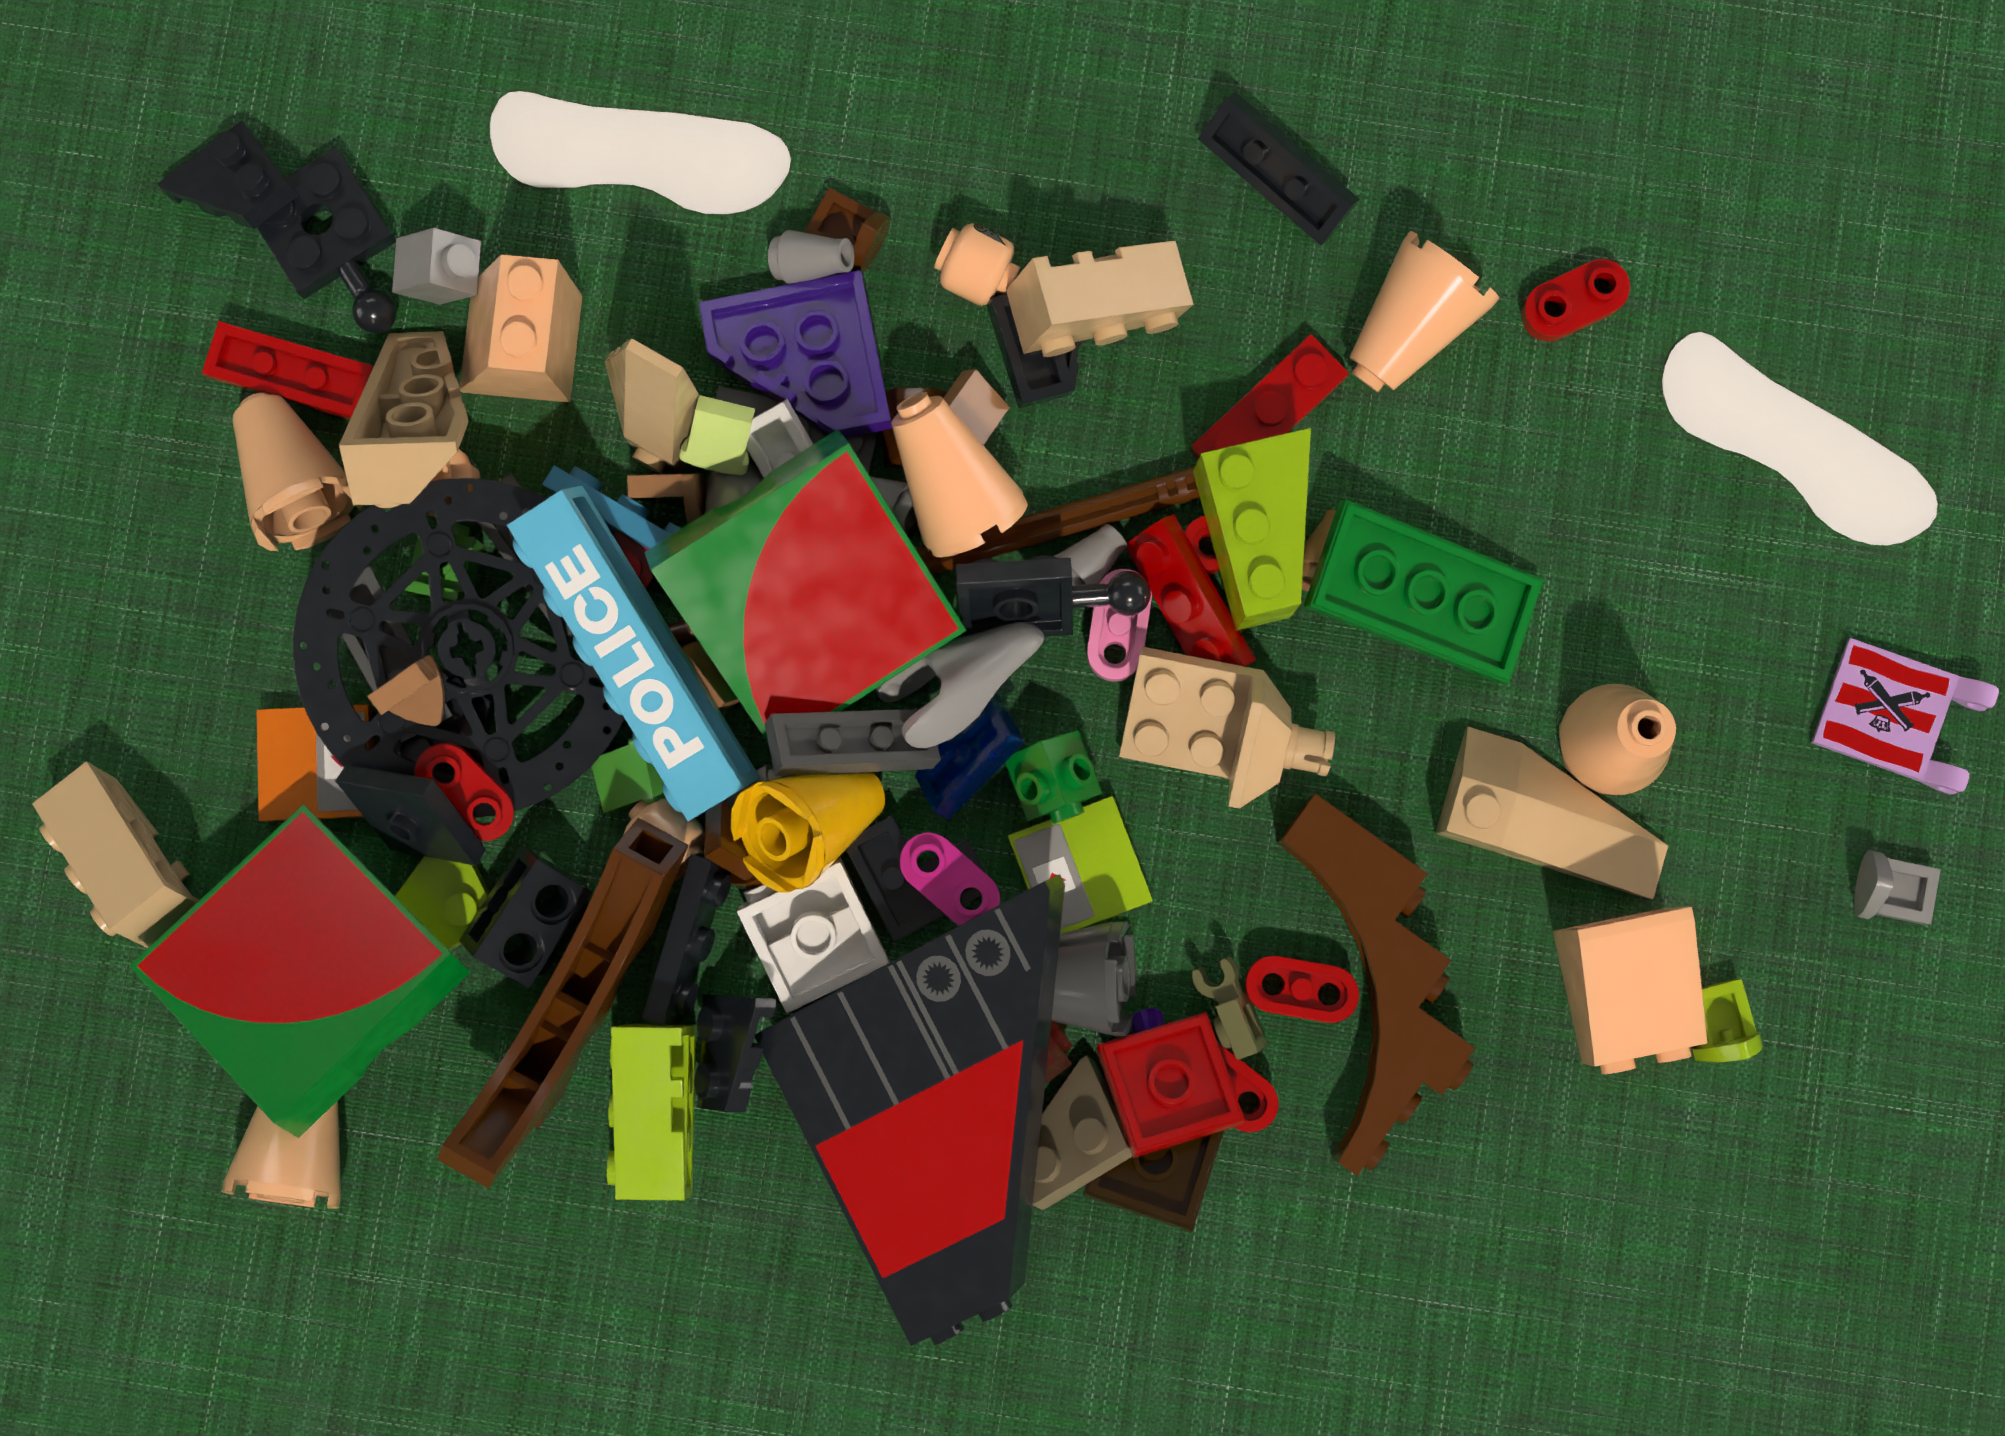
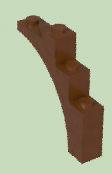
(1401, 970)
(571, 1006)

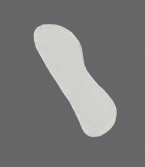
(685, 157)
(1835, 467)

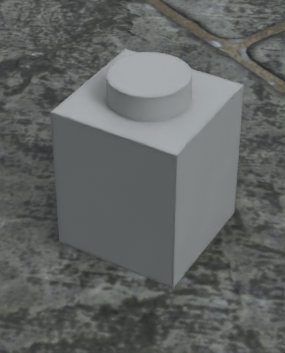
(436, 266)

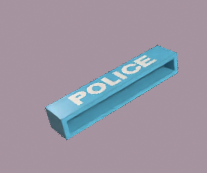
(632, 652)

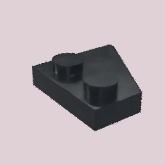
(728, 1051)

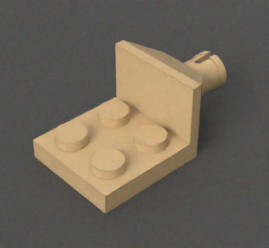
(1218, 724)

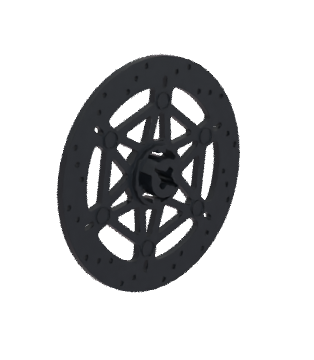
(439, 545)

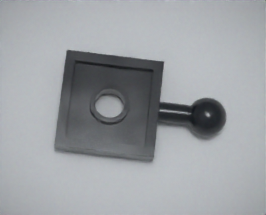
(352, 239)
(1039, 594)

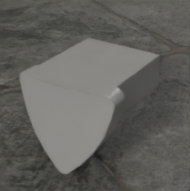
(1895, 889)

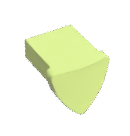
(719, 436)

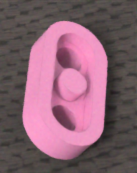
(1112, 628)

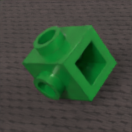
(1053, 778)

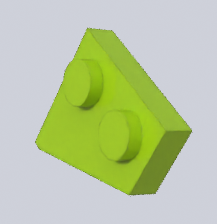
(444, 897)

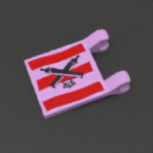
(1893, 711)

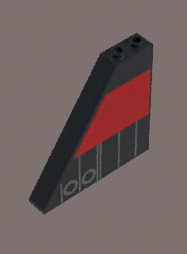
(931, 1108)

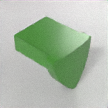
(626, 779)

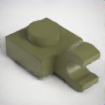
(1237, 1021)

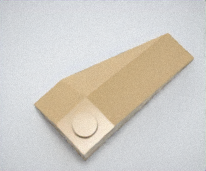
(652, 403)
(404, 421)
(1534, 812)

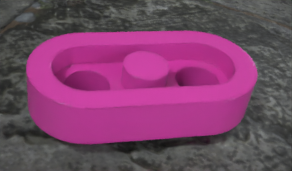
(950, 878)

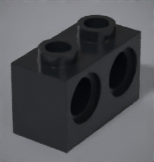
(513, 910)

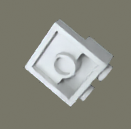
(812, 936)

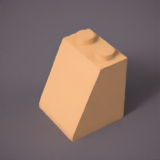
(522, 331)
(1634, 987)

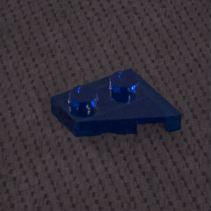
(970, 759)

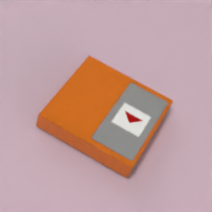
(299, 768)

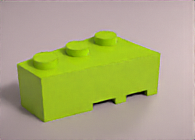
(1257, 523)
(652, 1111)

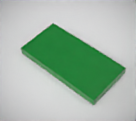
(1423, 592)

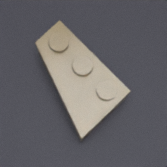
(1098, 297)
(113, 856)

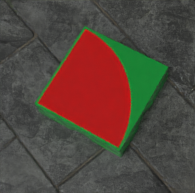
(805, 587)
(298, 971)

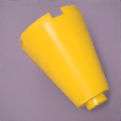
(803, 824)

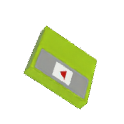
(1093, 860)

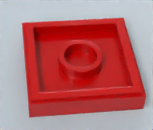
(1170, 1084)

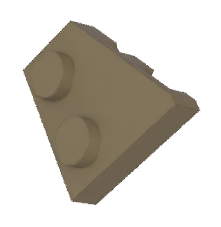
(1078, 1136)

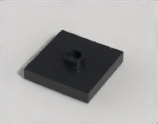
(411, 814)

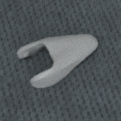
(969, 674)

